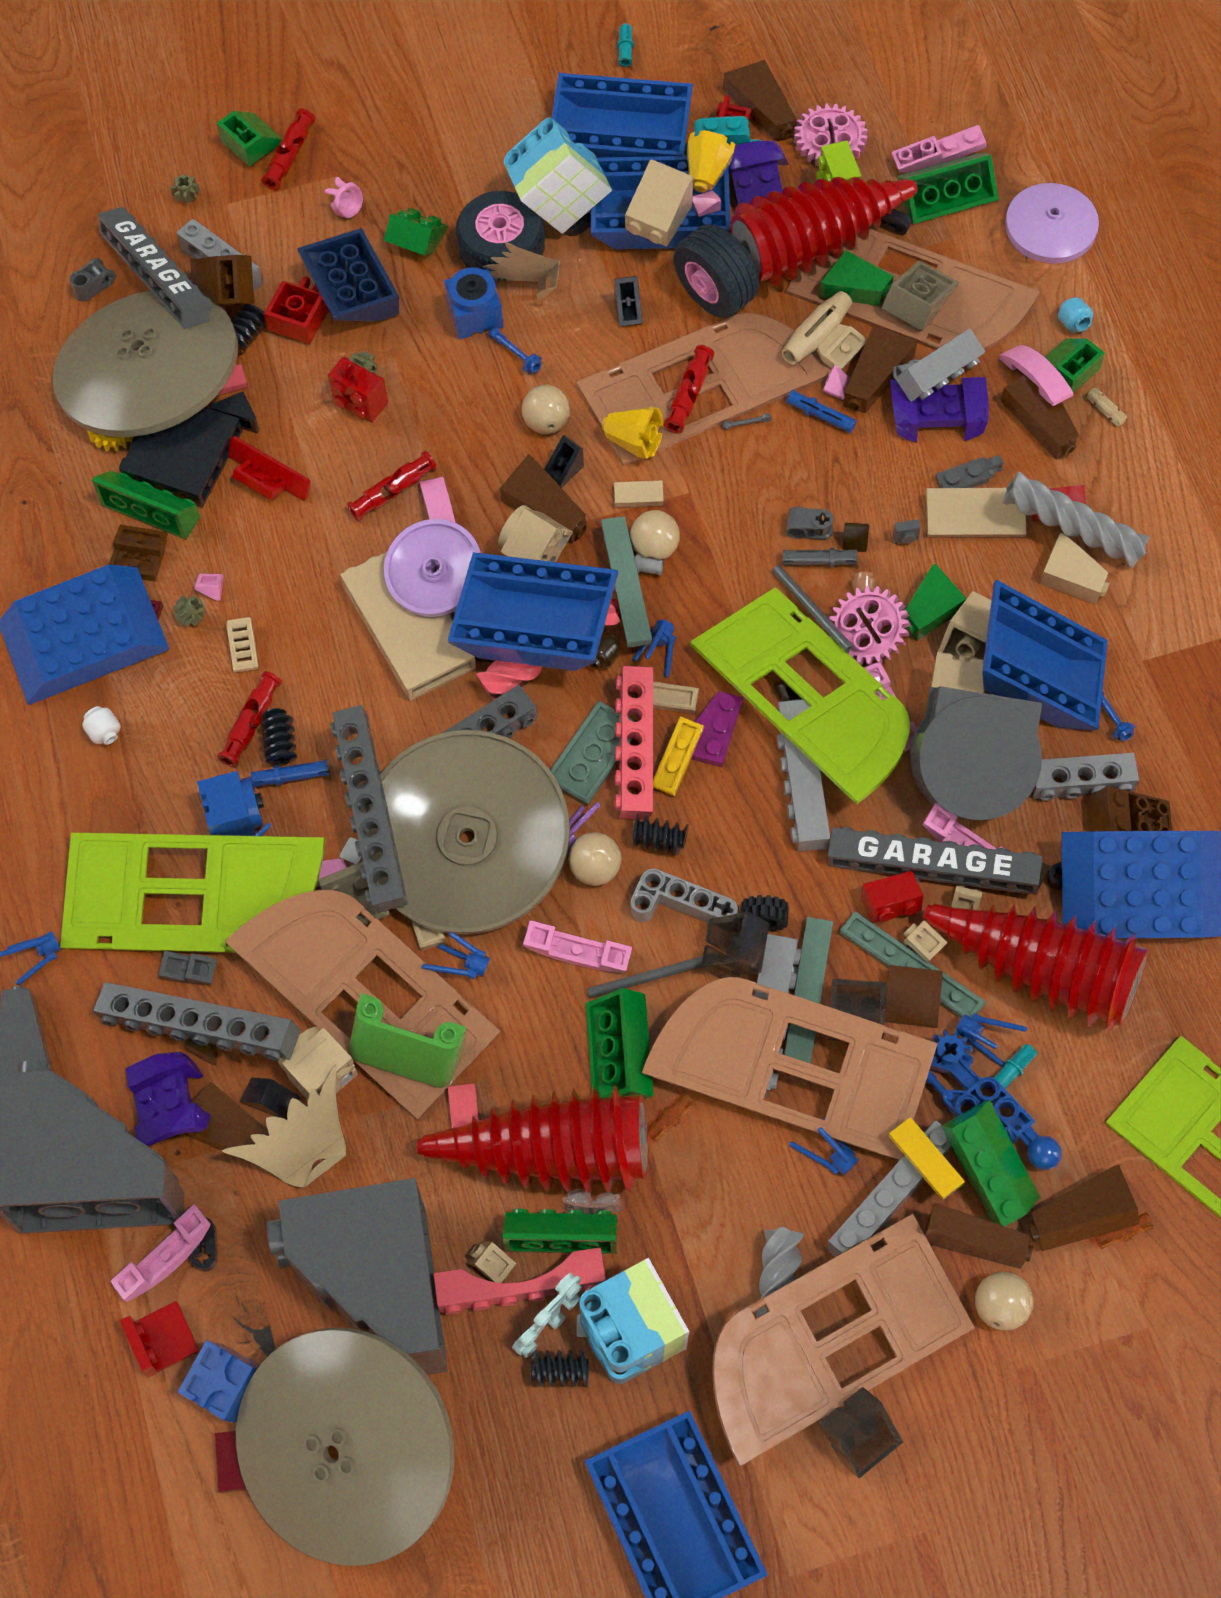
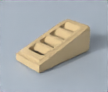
(241, 629)

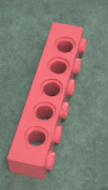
(639, 681)

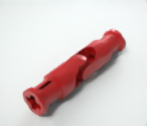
(288, 149)
(689, 389)
(402, 478)
(245, 726)

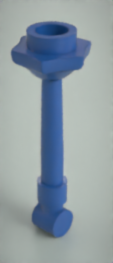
(531, 363)
(1123, 730)

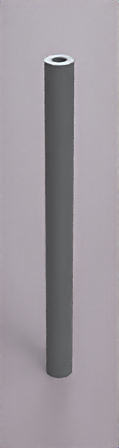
(823, 620)
(644, 977)

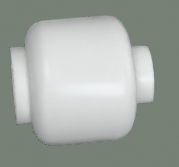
(101, 725)

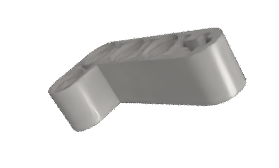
(683, 904)

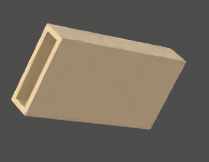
(409, 642)

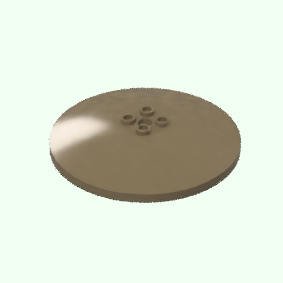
(145, 390)
(482, 787)
(389, 1435)

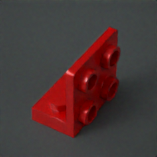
(160, 1339)

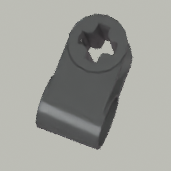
(90, 280)
(807, 523)

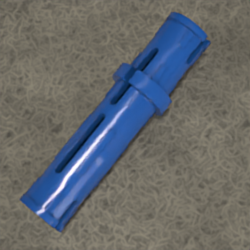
(796, 399)
(290, 773)

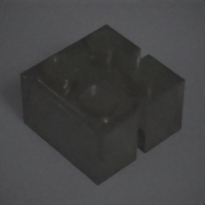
(744, 941)
(860, 999)
(861, 1432)

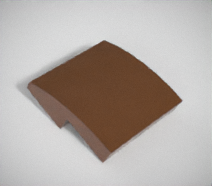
(139, 549)
(913, 996)

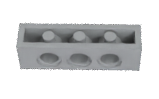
(201, 243)
(1120, 766)

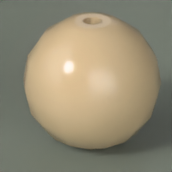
(545, 409)
(654, 535)
(594, 859)
(1004, 1301)

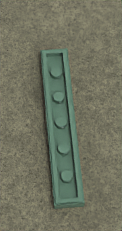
(627, 584)
(892, 952)
(809, 983)

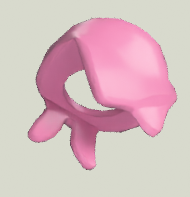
(346, 203)

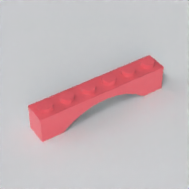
(462, 1290)

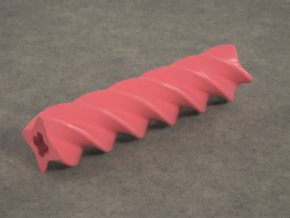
(505, 676)

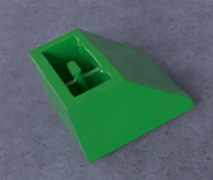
(247, 136)
(415, 231)
(1076, 360)

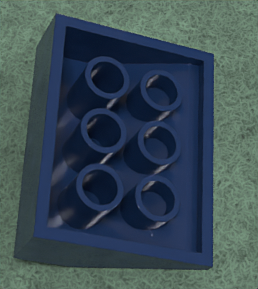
(350, 278)

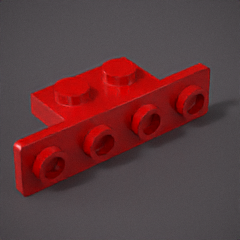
(265, 473)

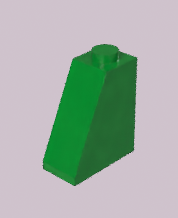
(858, 279)
(933, 603)

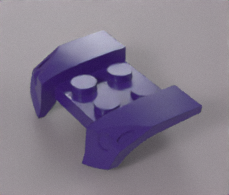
(756, 169)
(948, 407)
(164, 1097)

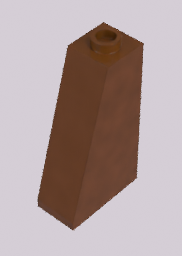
(758, 89)
(875, 367)
(1045, 422)
(537, 490)
(228, 1122)
(1086, 1211)
(976, 1237)

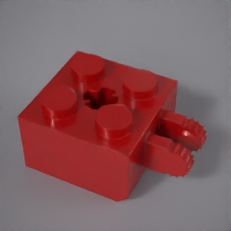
(296, 311)
(357, 389)

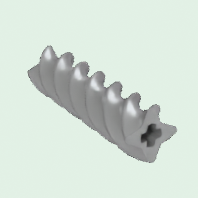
(1075, 519)
(779, 1261)

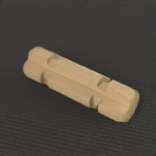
(1106, 406)

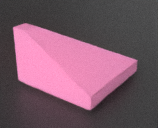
(706, 203)
(836, 383)
(210, 585)

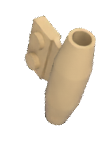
(823, 332)

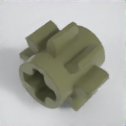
(185, 188)
(365, 360)
(189, 610)

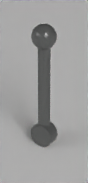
(765, 418)

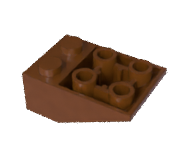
(224, 278)
(1127, 811)

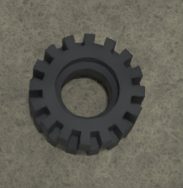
(769, 909)

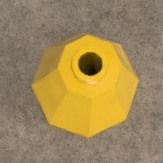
(708, 158)
(635, 430)

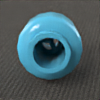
(1075, 315)

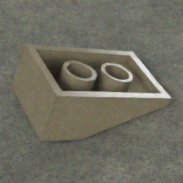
(919, 295)

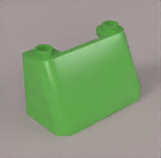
(403, 1051)

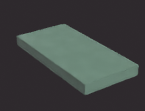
(589, 755)

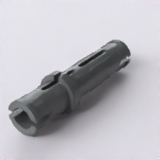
(820, 557)

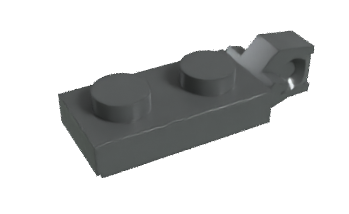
(970, 473)

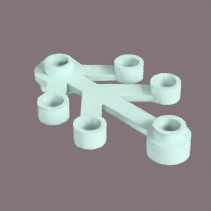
(551, 1314)

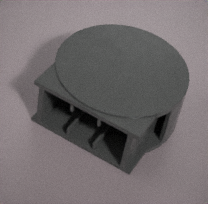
(976, 752)

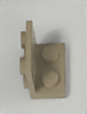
(351, 883)

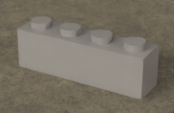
(940, 365)

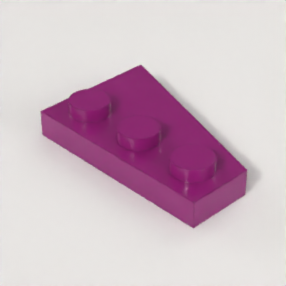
(719, 724)

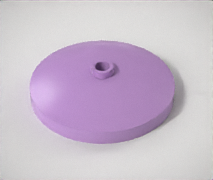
(1051, 223)
(415, 557)

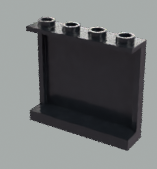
(185, 455)

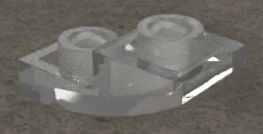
(582, 1201)

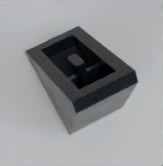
(627, 300)
(239, 407)
(565, 461)
(268, 1097)

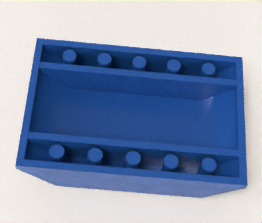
(623, 114)
(624, 178)
(532, 611)
(81, 630)
(1044, 660)
(1143, 882)
(675, 1514)

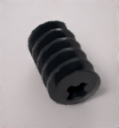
(246, 325)
(278, 737)
(659, 835)
(559, 1368)

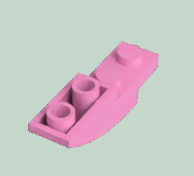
(934, 152)

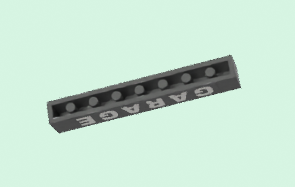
(154, 267)
(935, 860)

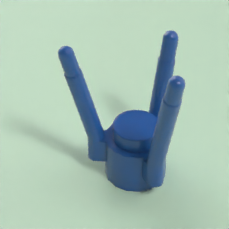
(660, 635)
(44, 944)
(474, 962)
(971, 1028)
(842, 1158)

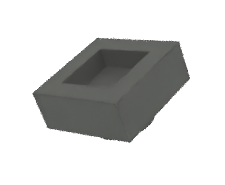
(906, 531)

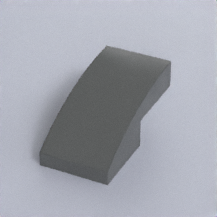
(187, 969)

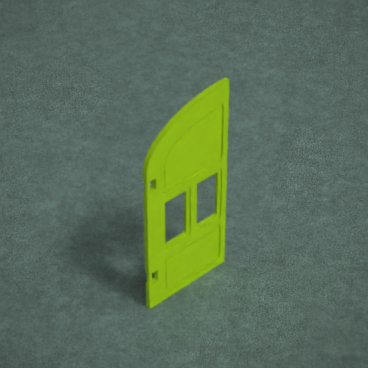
(846, 733)
(241, 880)
(1174, 1115)

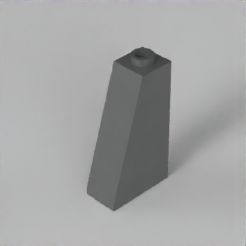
(20, 1030)

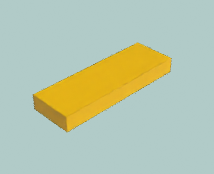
(677, 756)
(926, 1158)

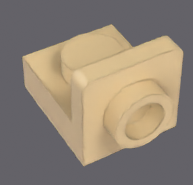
(924, 940)
(491, 1261)

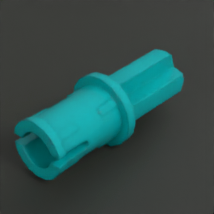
(625, 45)
(1015, 1066)

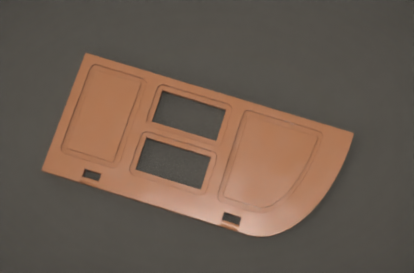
(980, 301)
(745, 365)
(318, 947)
(731, 1042)
(776, 1374)

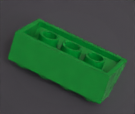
(951, 187)
(146, 503)
(619, 1043)
(992, 1164)
(559, 1231)

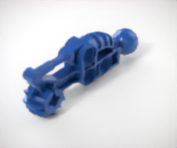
(1042, 1150)

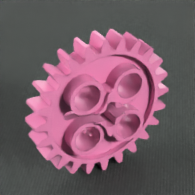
(813, 131)
(888, 614)

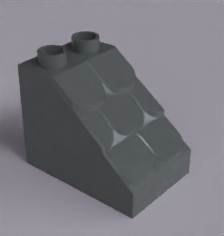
(74, 1163)
(368, 1261)

